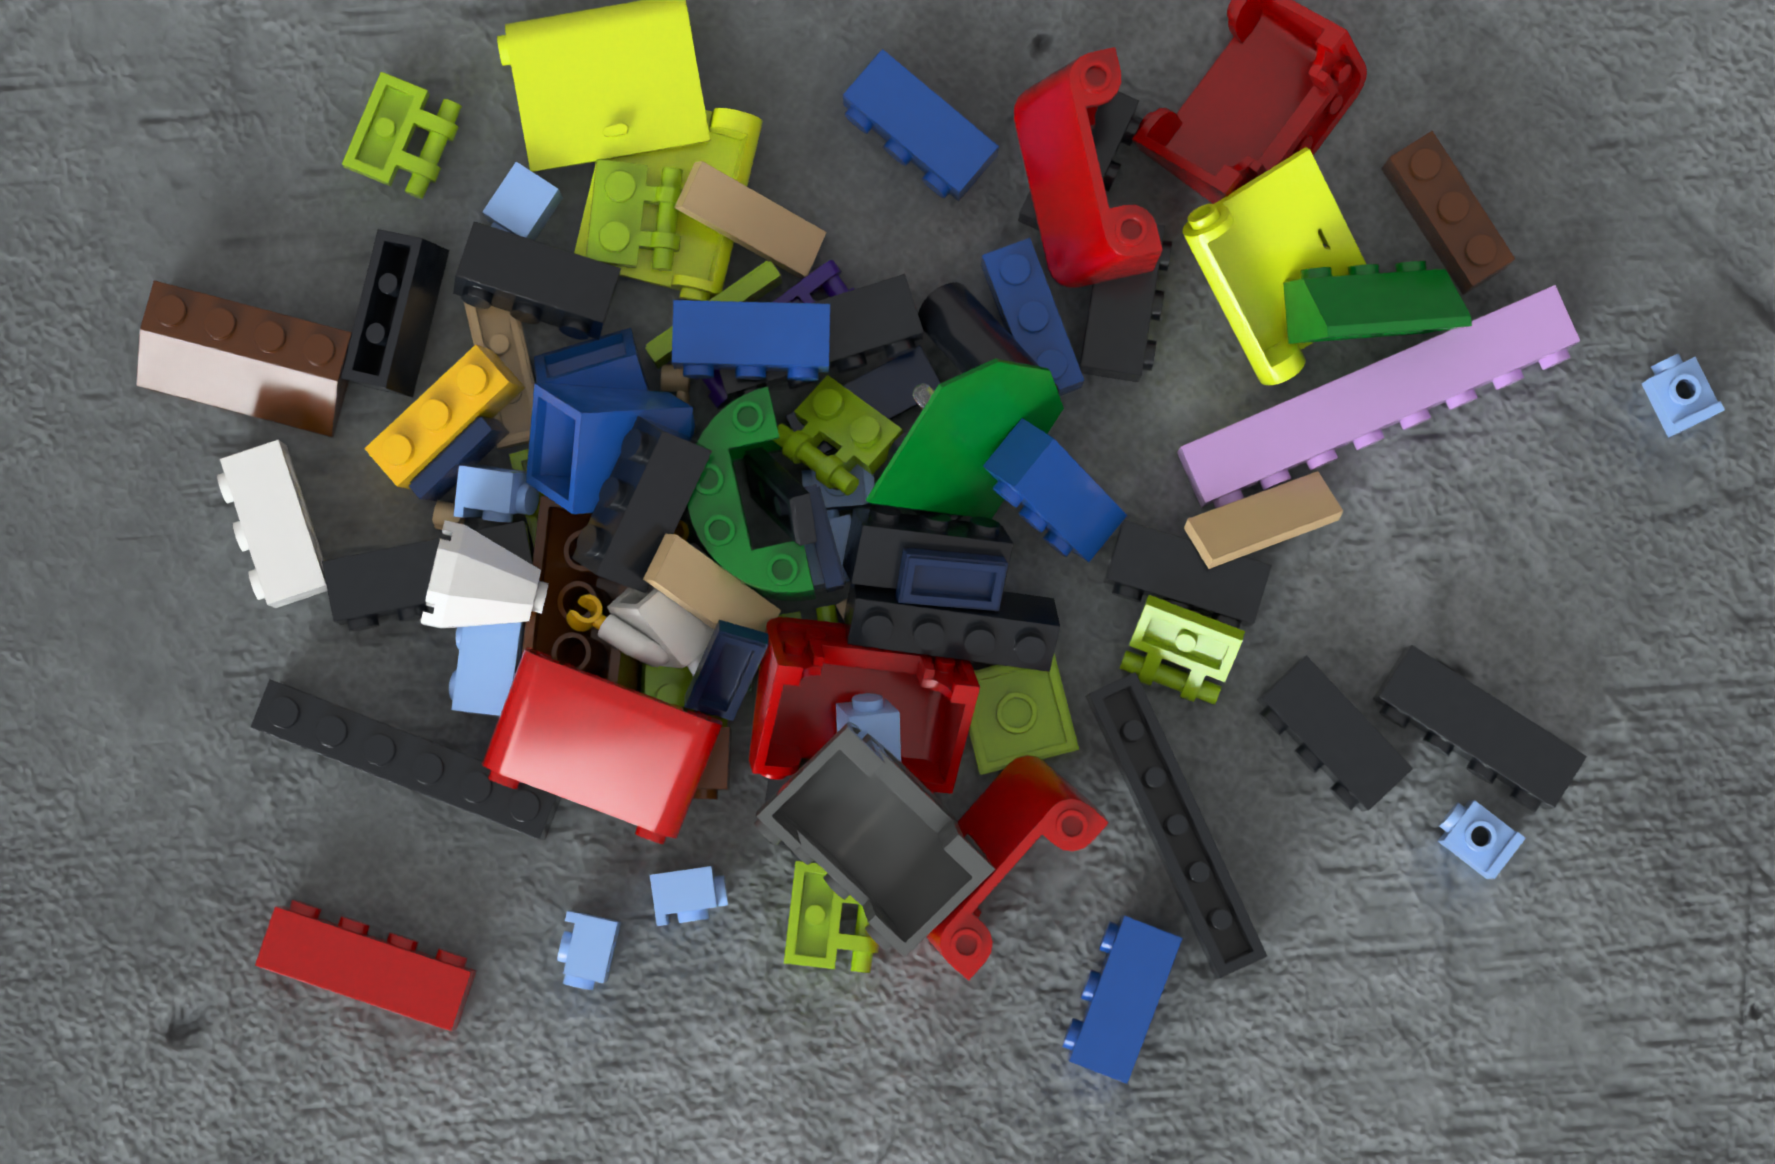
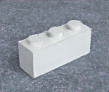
(273, 524)

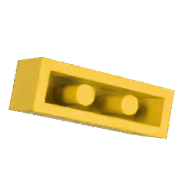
(470, 388)

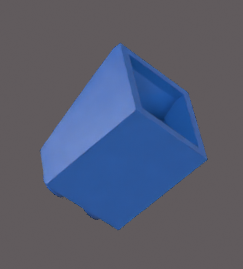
(598, 363)
(581, 434)

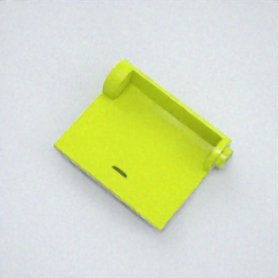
(606, 82)
(1259, 242)
(703, 253)

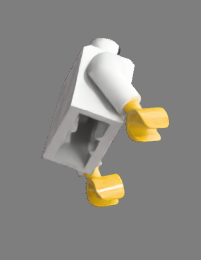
(648, 625)

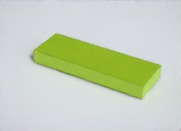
(747, 289)

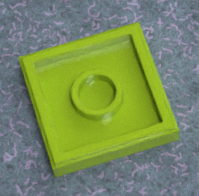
(1020, 716)

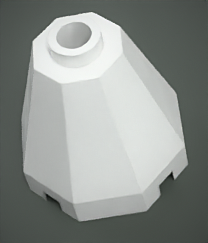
(480, 583)

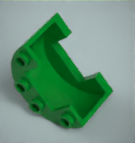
(718, 509)

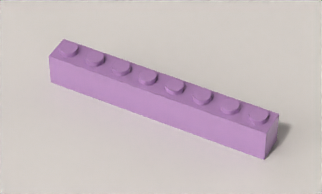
(1379, 396)

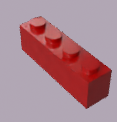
(365, 966)

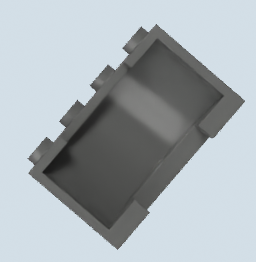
(876, 837)

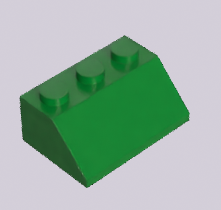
(1372, 303)

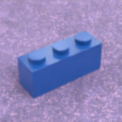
(918, 126)
(1031, 312)
(751, 338)
(1053, 492)
(1121, 998)

